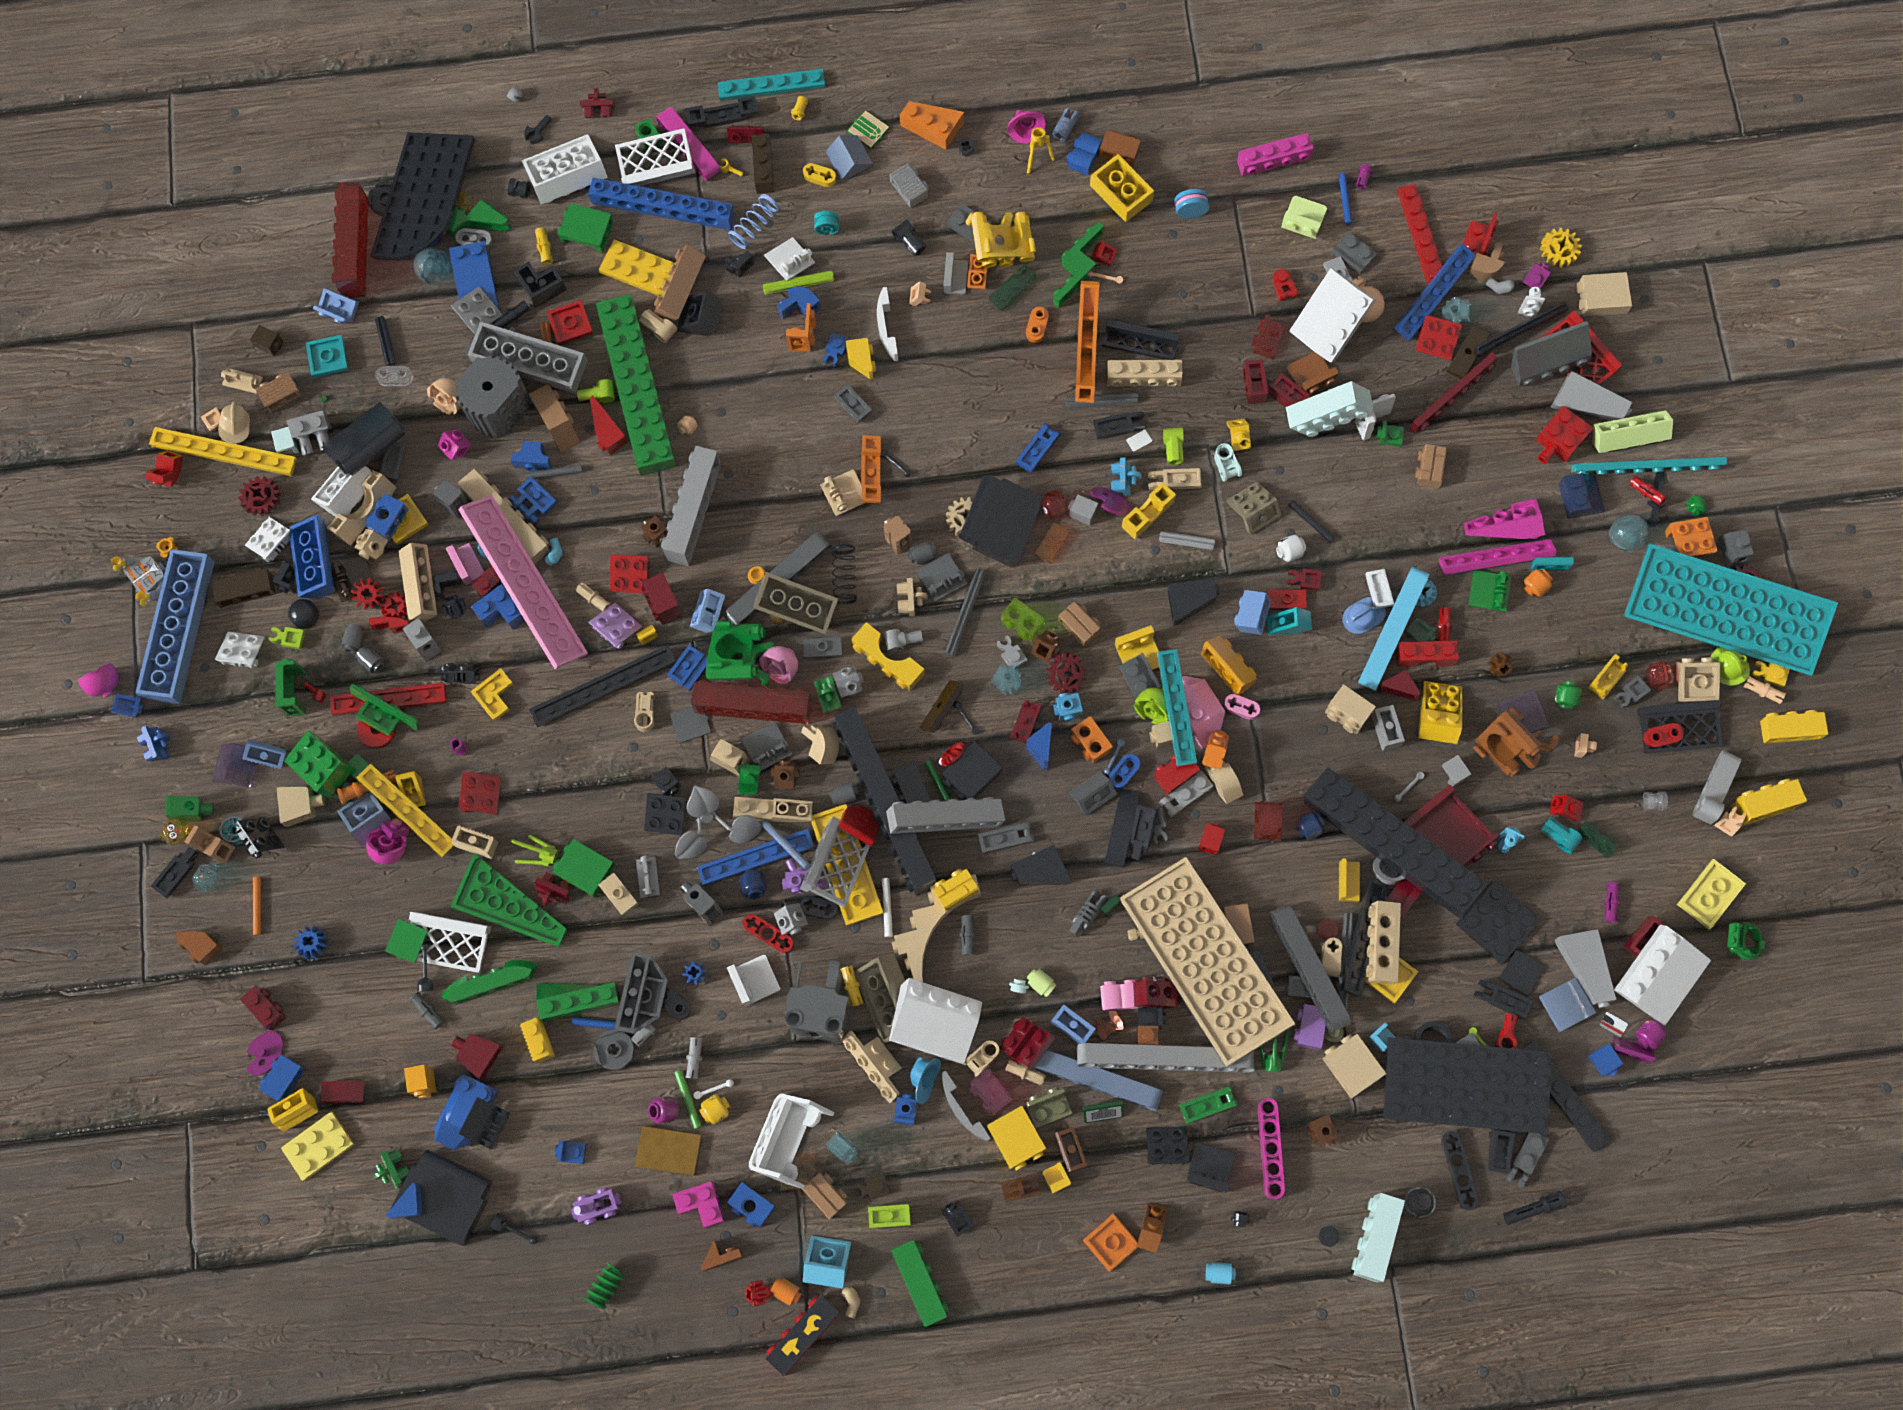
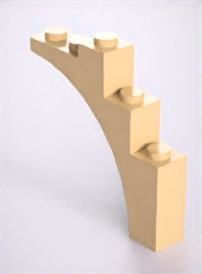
(925, 920)

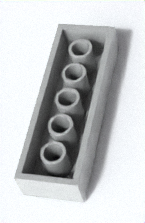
(531, 357)
(691, 505)

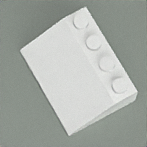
(564, 169)
(1332, 315)
(1662, 974)
(935, 1020)

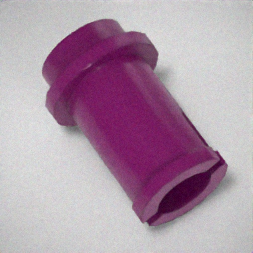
(1365, 172)
(459, 747)

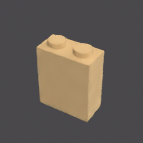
(1604, 294)
(1353, 1065)

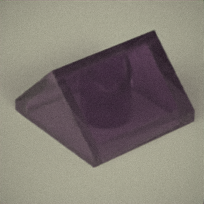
(232, 768)

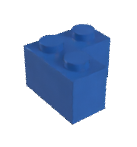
(498, 604)

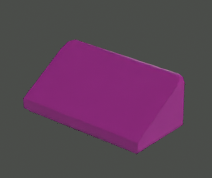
(1632, 1050)

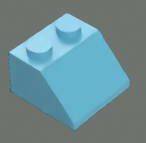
(826, 1261)

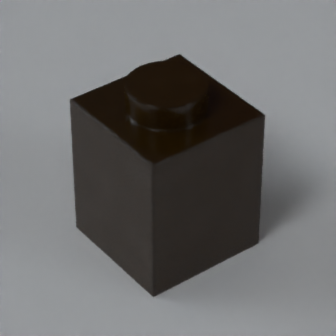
(266, 340)

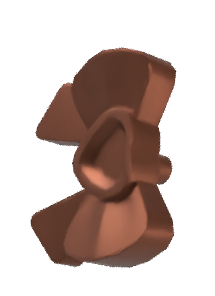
(1105, 1029)

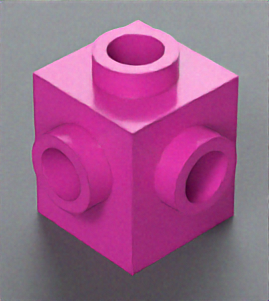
(454, 444)

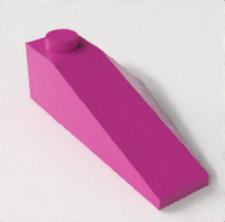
(1519, 522)

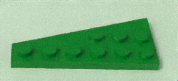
(496, 900)

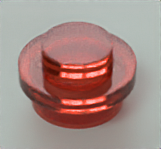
(1327, 929)

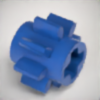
(699, 976)

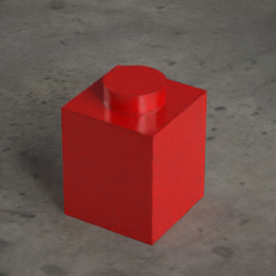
(1211, 838)

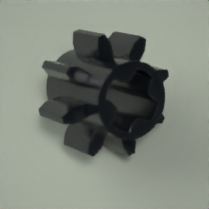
(453, 606)

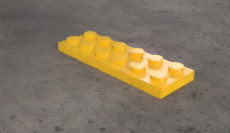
(863, 899)

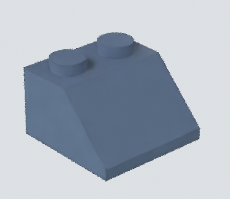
(363, 816)

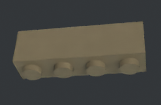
(880, 988)

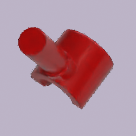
(318, 696)

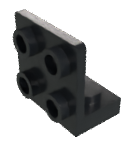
(1210, 1168)

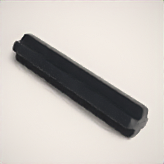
(385, 341)

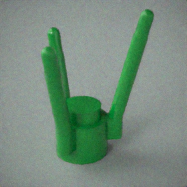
(1273, 1063)

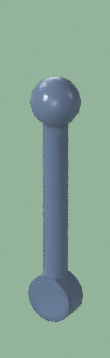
(1120, 743)

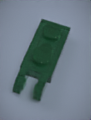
(1011, 288)

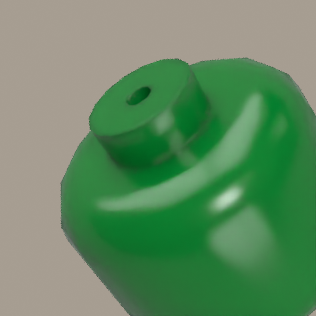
(1696, 505)

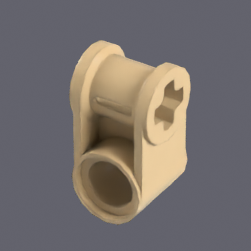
(1332, 960)
(981, 1058)

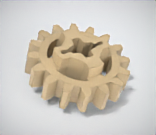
(957, 515)

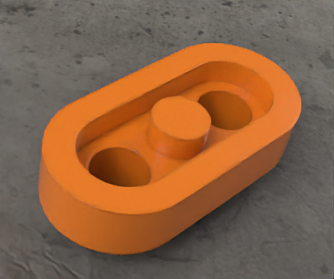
(1037, 323)

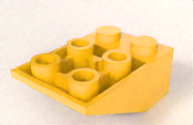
(1440, 712)

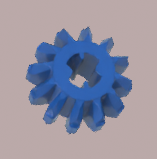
(317, 939)

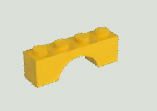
(905, 672)

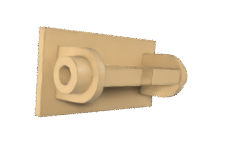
(241, 380)

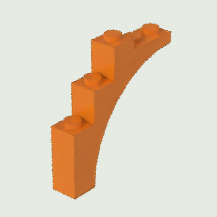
(1087, 342)

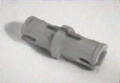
(694, 1058)

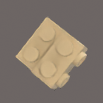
(1698, 679)

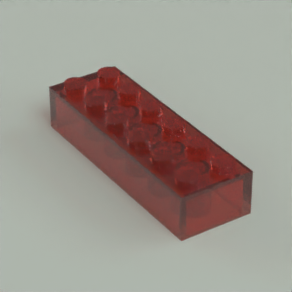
(350, 240)
(751, 702)

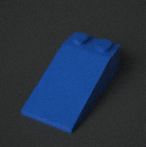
(473, 269)

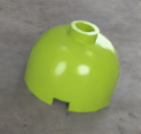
(1152, 704)

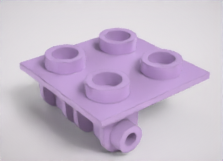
(615, 625)

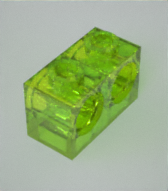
(1026, 616)

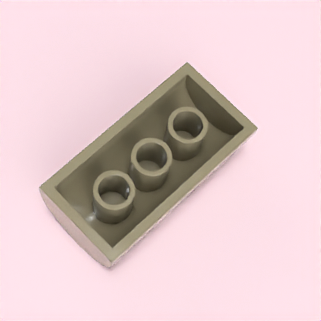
(795, 603)

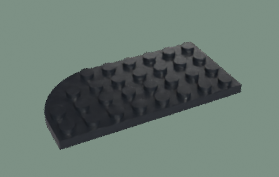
(422, 194)

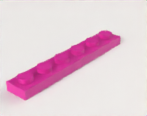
(1497, 556)

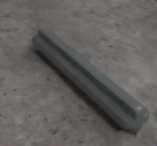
(1104, 399)

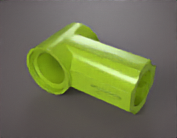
(1173, 440)

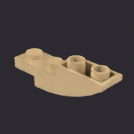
(773, 810)

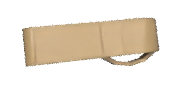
(644, 709)

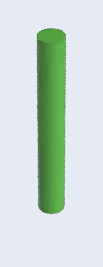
(688, 1099)

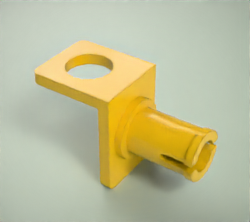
(1239, 434)

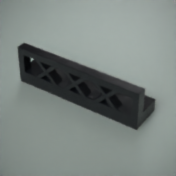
(1143, 334)

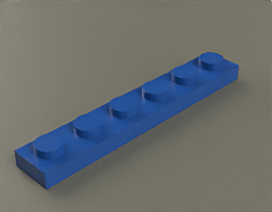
(1434, 291)
(752, 858)

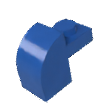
(798, 300)

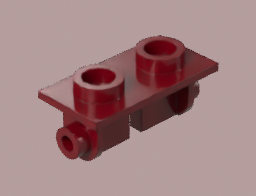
(740, 134)

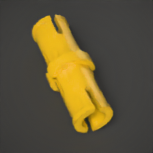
(543, 246)
(852, 986)

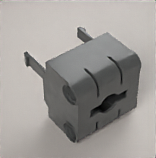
(819, 1010)

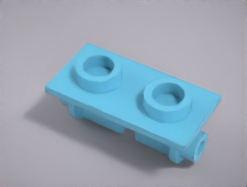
(1509, 838)

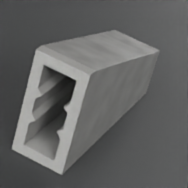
(1590, 399)
(1589, 966)

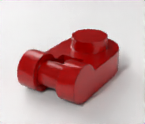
(1283, 279)

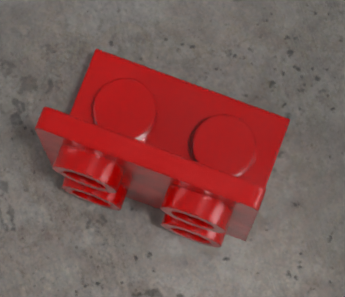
(1480, 236)

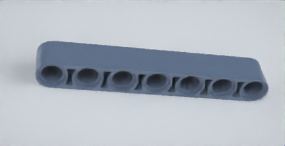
(1100, 1080)

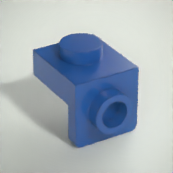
(127, 705)

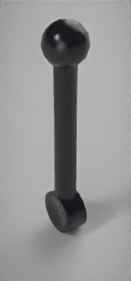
(884, 453)
(975, 730)

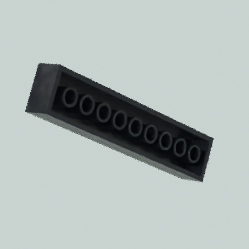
(882, 795)
(1395, 843)

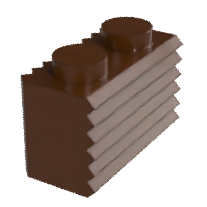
(1071, 1150)

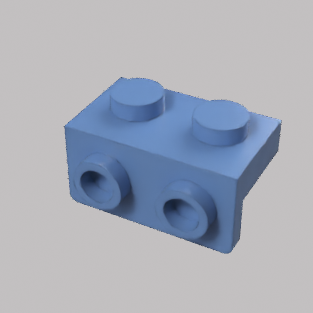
(337, 306)

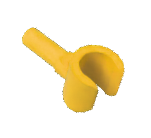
(727, 168)

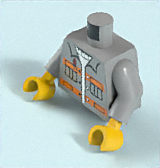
(145, 575)

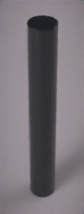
(1311, 521)

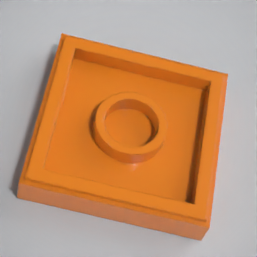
(1111, 1242)

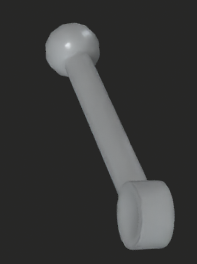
(1420, 775)

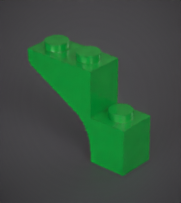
(480, 217)

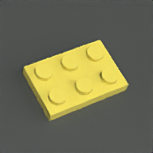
(1711, 894)
(317, 1146)

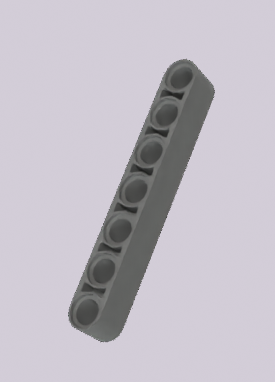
(790, 569)
(1310, 968)

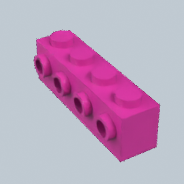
(1275, 154)

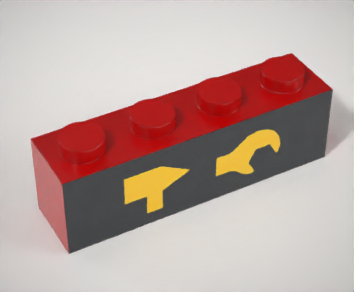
(803, 1335)

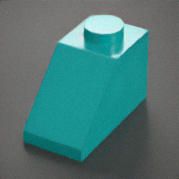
(1289, 622)

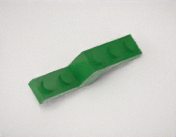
(1077, 264)

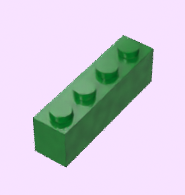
(918, 1281)

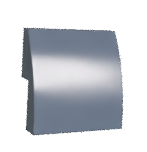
(1567, 1004)

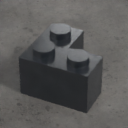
(539, 287)

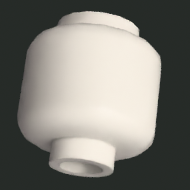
(1291, 548)

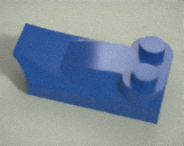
(457, 1110)

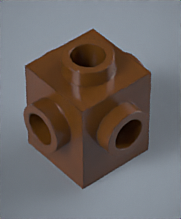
(654, 530)
(1046, 646)
(783, 780)
(1330, 1128)

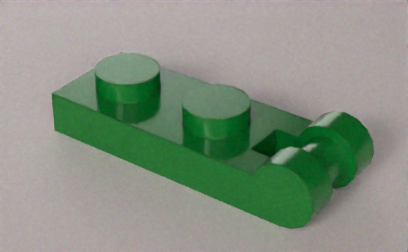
(1208, 1105)

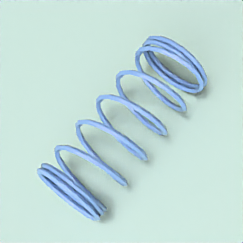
(744, 241)

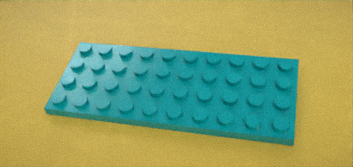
(1730, 609)

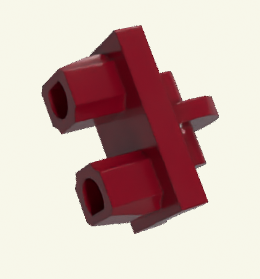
(590, 105)
(550, 892)

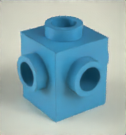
(1074, 707)

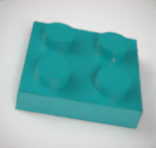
(327, 356)

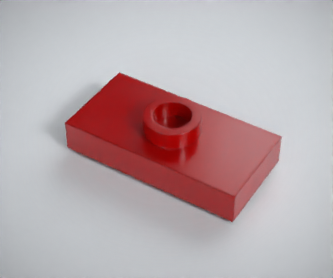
(1287, 599)

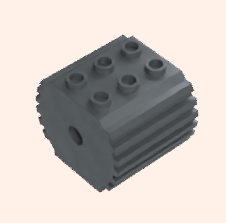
(492, 395)

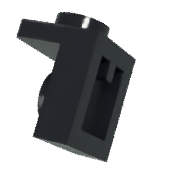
(741, 264)
(283, 577)
(666, 782)
(1151, 1017)
(957, 1218)

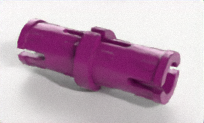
(1612, 902)

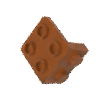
(1312, 373)

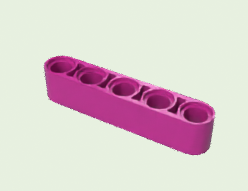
(701, 158)
(1275, 1139)

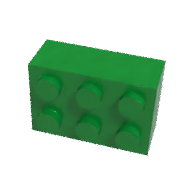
(319, 764)

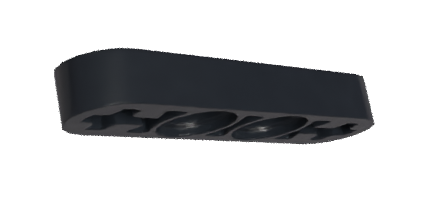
(1455, 1171)

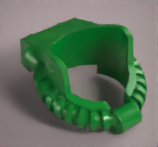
(1736, 940)

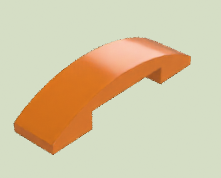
(870, 469)

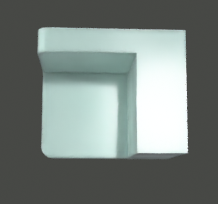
(284, 441)

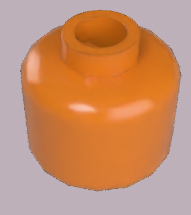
(1538, 583)

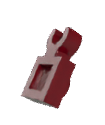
(1308, 579)

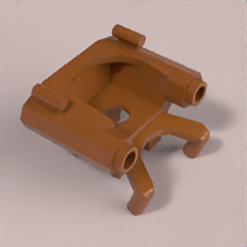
(1510, 738)

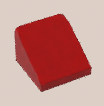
(1104, 253)

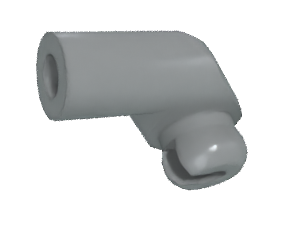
(1500, 287)

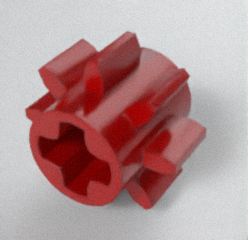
(758, 1293)

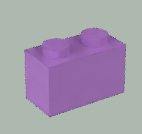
(1311, 1028)

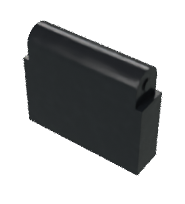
(364, 439)
(1000, 519)
(449, 1196)

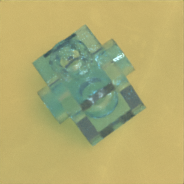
(1461, 315)
(1007, 679)

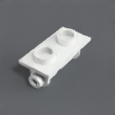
(1532, 303)

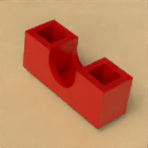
(1440, 652)

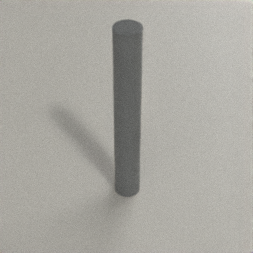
(554, 472)

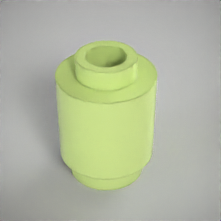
(1041, 982)

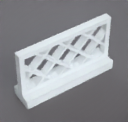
(662, 172)
(453, 925)

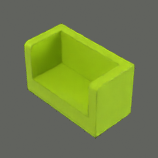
(889, 1216)

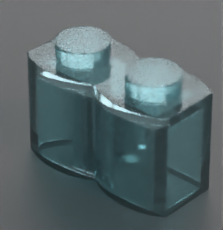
(842, 1148)

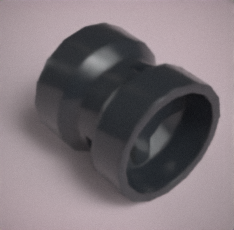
(518, 188)

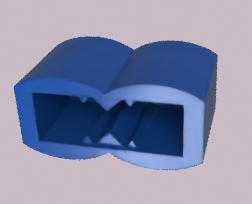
(1084, 153)

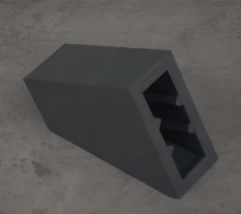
(1190, 598)
(1041, 869)

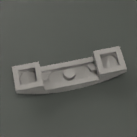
(977, 1129)

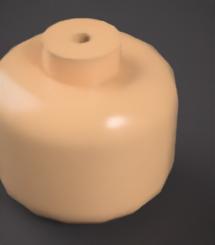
(687, 425)

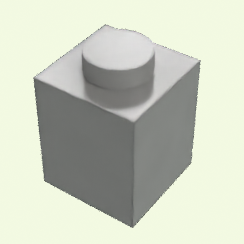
(1082, 509)

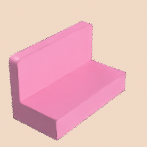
(465, 563)

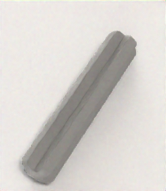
(1187, 540)

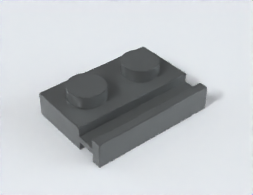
(958, 223)
(1354, 253)
(1138, 675)

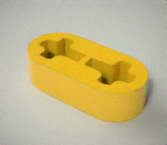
(819, 175)

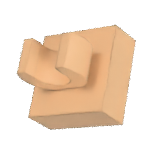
(918, 294)
(1583, 745)

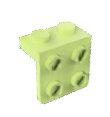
(1304, 217)

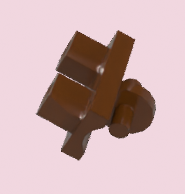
(1020, 1188)

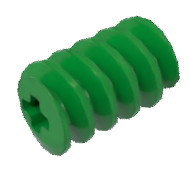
(605, 1286)

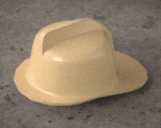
(233, 424)

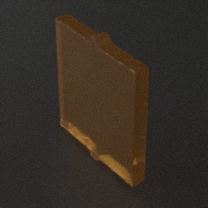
(805, 1169)

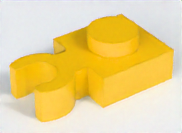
(1773, 673)

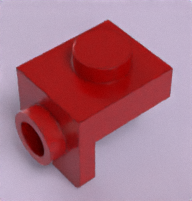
(1567, 807)

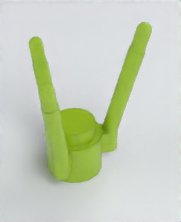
(547, 854)

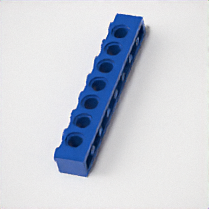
(661, 203)

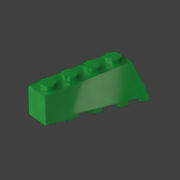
(568, 1000)

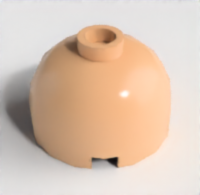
(443, 393)

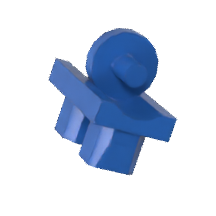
(156, 743)

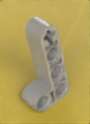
(1710, 801)

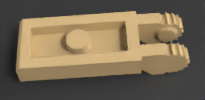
(1177, 478)

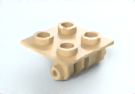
(843, 492)

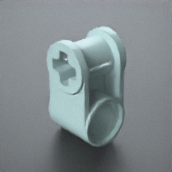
(1228, 465)

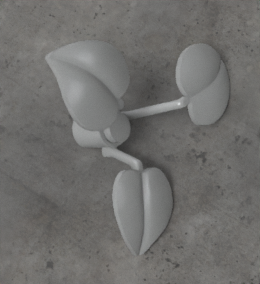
(702, 806)

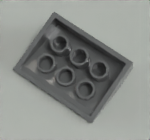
(1552, 354)

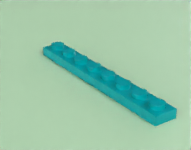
(1655, 465)

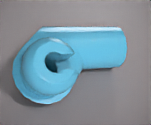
(556, 552)

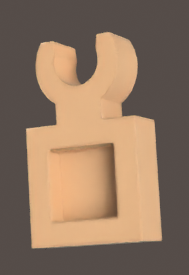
(1730, 822)

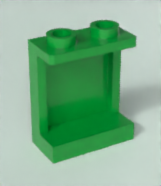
(586, 227)
(285, 687)
(583, 868)

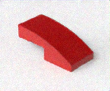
(395, 624)

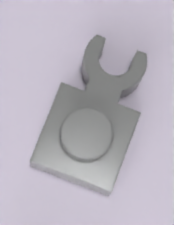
(1013, 655)

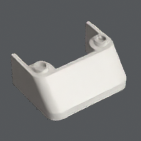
(782, 1137)

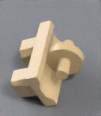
(907, 606)

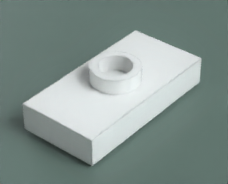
(1379, 589)

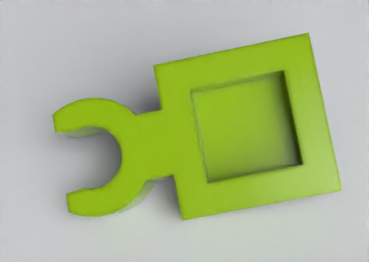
(289, 638)

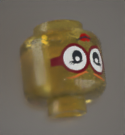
(175, 831)

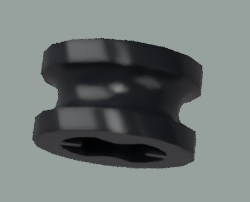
(964, 142)

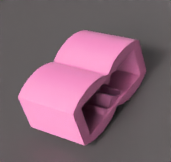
(1117, 996)

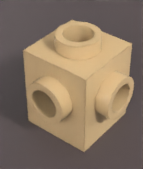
(370, 544)

